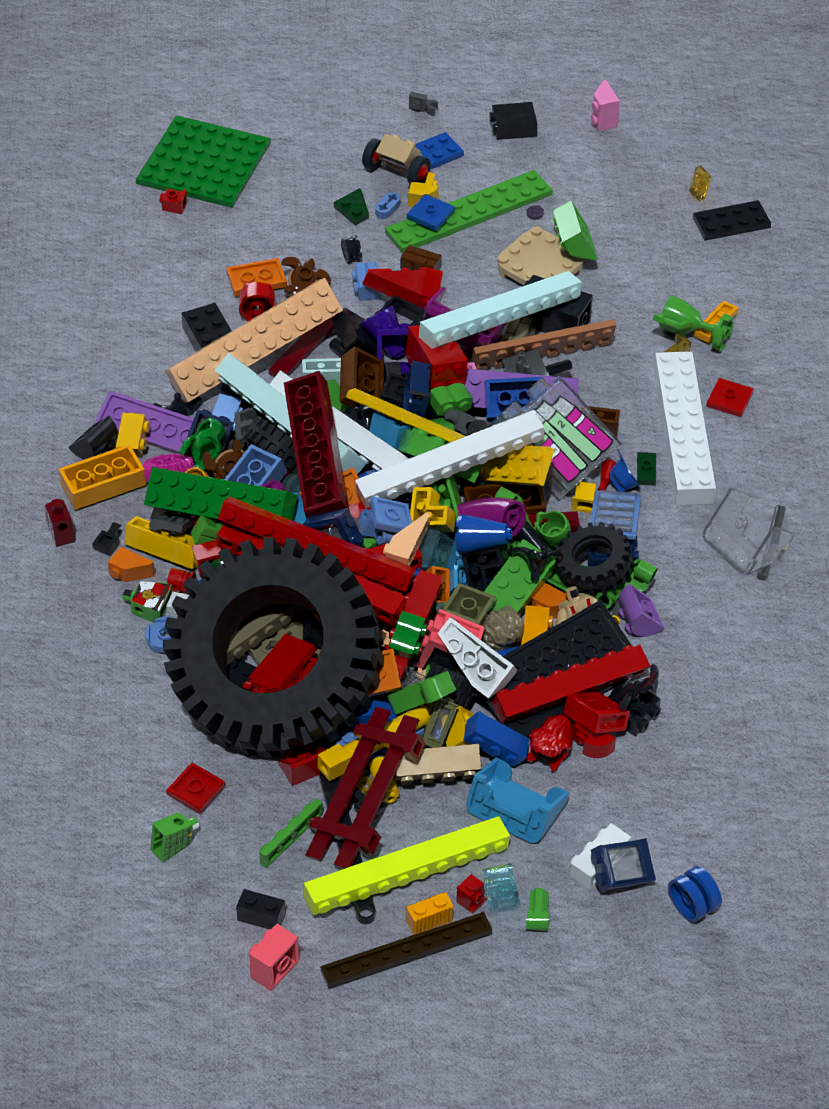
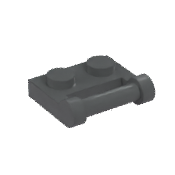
(172, 521)

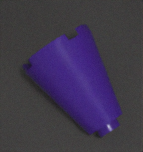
(391, 344)

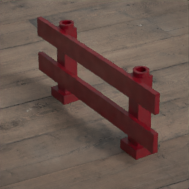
(360, 833)

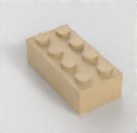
(440, 763)

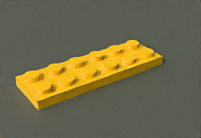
(518, 467)

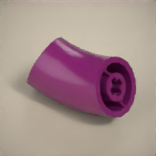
(496, 509)

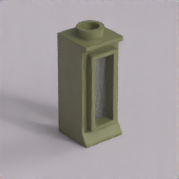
(439, 722)

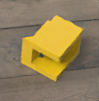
(583, 497)

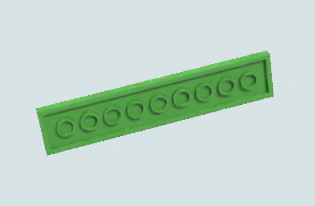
(473, 210)

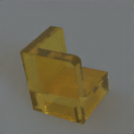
(681, 344)

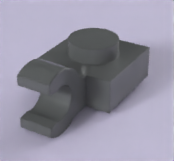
(420, 103)

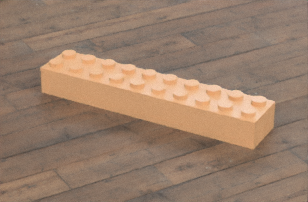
(255, 338)

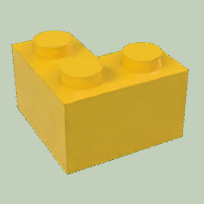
(427, 501)

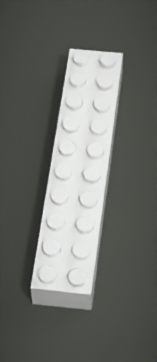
(684, 428)

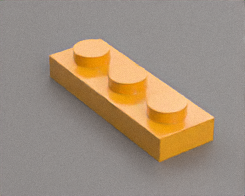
(723, 308)

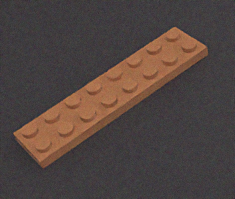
(548, 344)

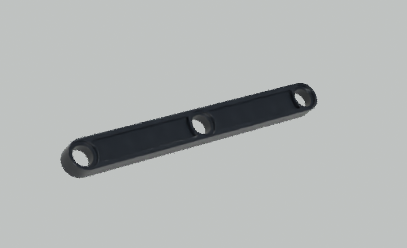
(328, 790)

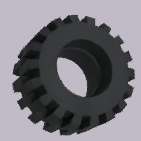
(464, 690)

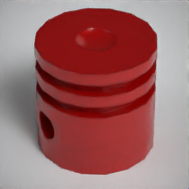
(177, 578)

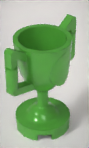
(683, 318)

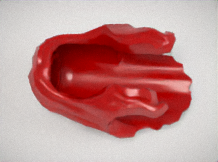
(552, 740)

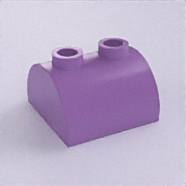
(639, 612)

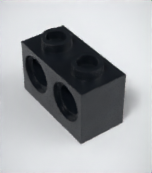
(642, 712)

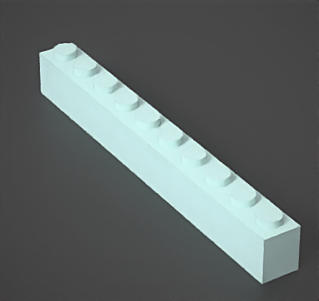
(499, 309)

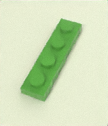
(285, 838)

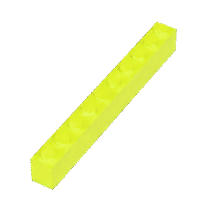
(405, 865)

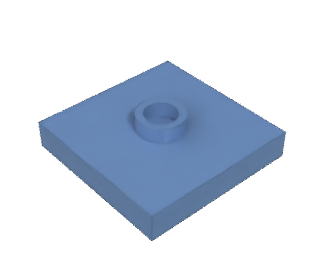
(389, 514)

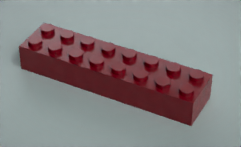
(315, 444)

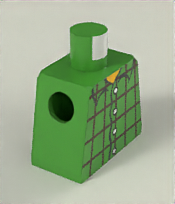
(172, 835)

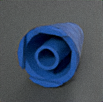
(480, 534)

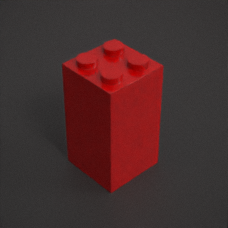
(446, 361)

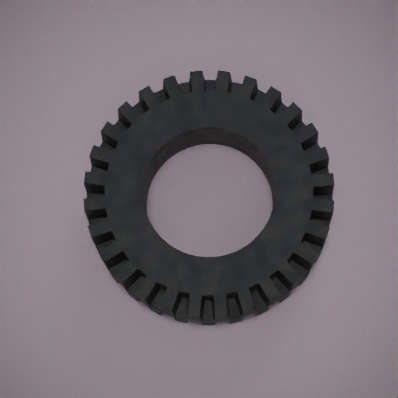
(237, 590)

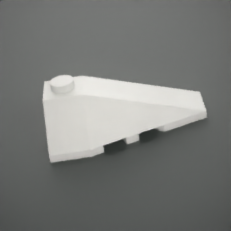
(480, 663)

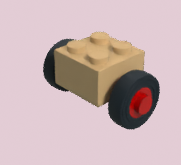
(397, 155)

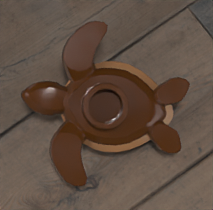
(303, 275)
(224, 462)

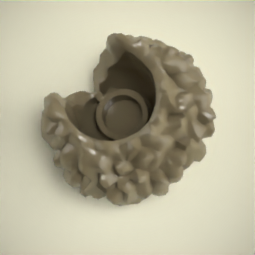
(502, 628)

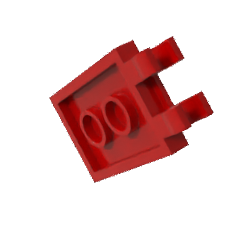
(280, 665)

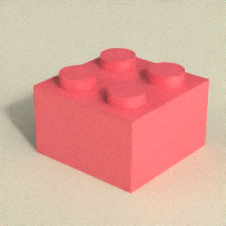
(273, 957)

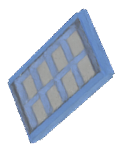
(617, 509)

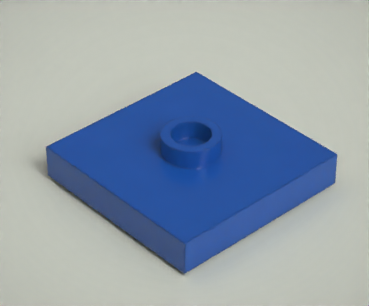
(430, 212)

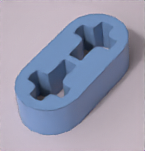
(389, 202)

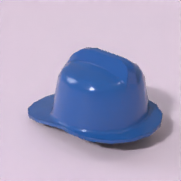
(622, 477)

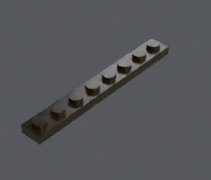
(405, 950)

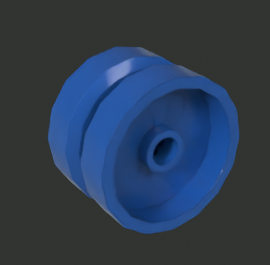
(694, 893)

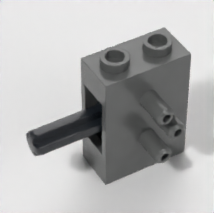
(532, 363)

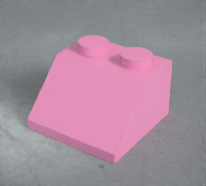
(605, 108)

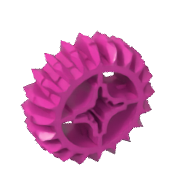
(169, 461)

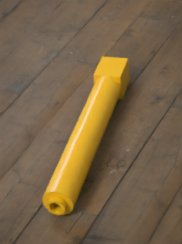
(336, 759)

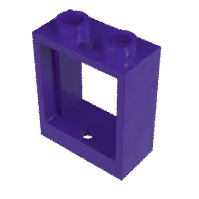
(388, 329)

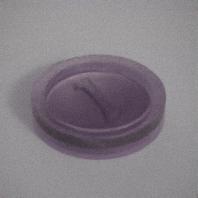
(535, 212)

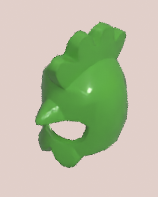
(554, 529)

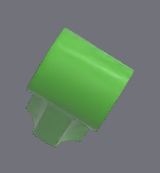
(537, 914)

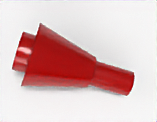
(606, 467)

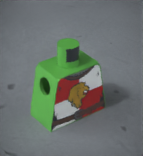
(149, 599)

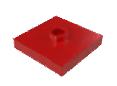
(730, 397)
(195, 787)

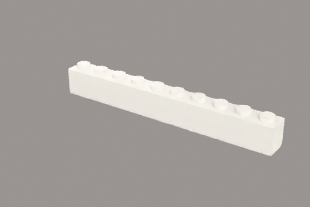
(355, 436)
(451, 458)

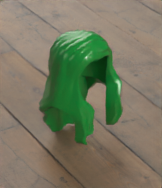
(207, 438)

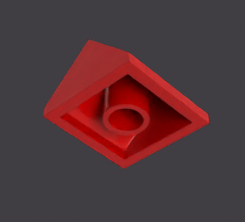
(301, 767)

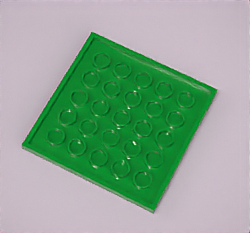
(203, 160)

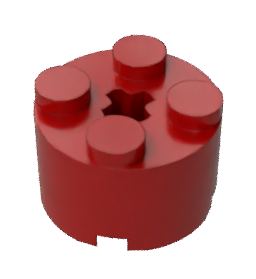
(255, 299)

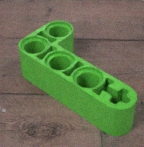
(421, 692)

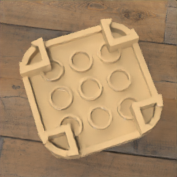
(536, 254)

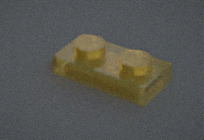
(700, 183)

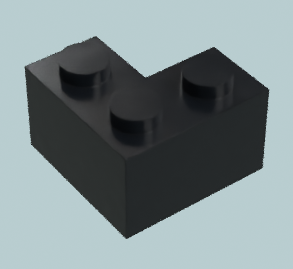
(479, 565)

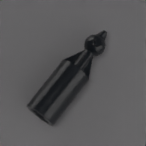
(530, 535)

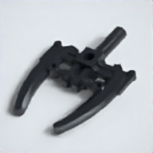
(633, 690)

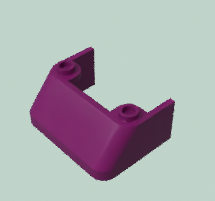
(434, 308)

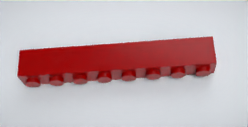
(577, 679)

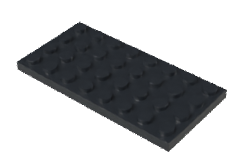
(571, 642)

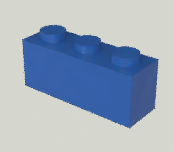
(496, 739)

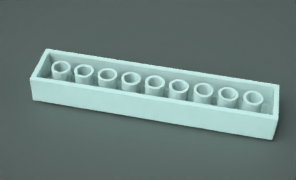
(271, 402)

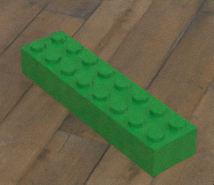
(205, 495)

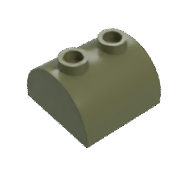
(469, 603)

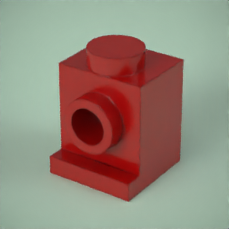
(174, 201)
(471, 894)

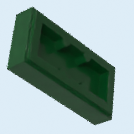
(646, 468)

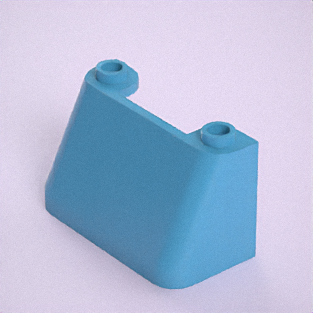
(519, 808)

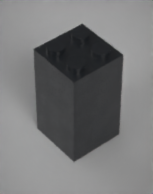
(564, 315)

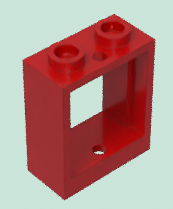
(596, 712)

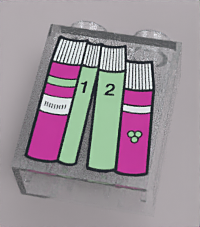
(569, 428)

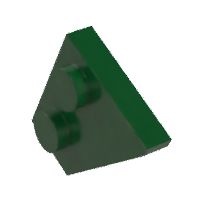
(353, 207)

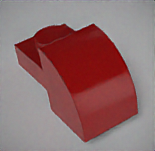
(594, 745)

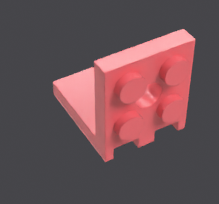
(432, 639)

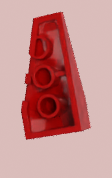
(410, 285)

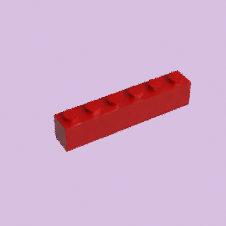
(420, 603)

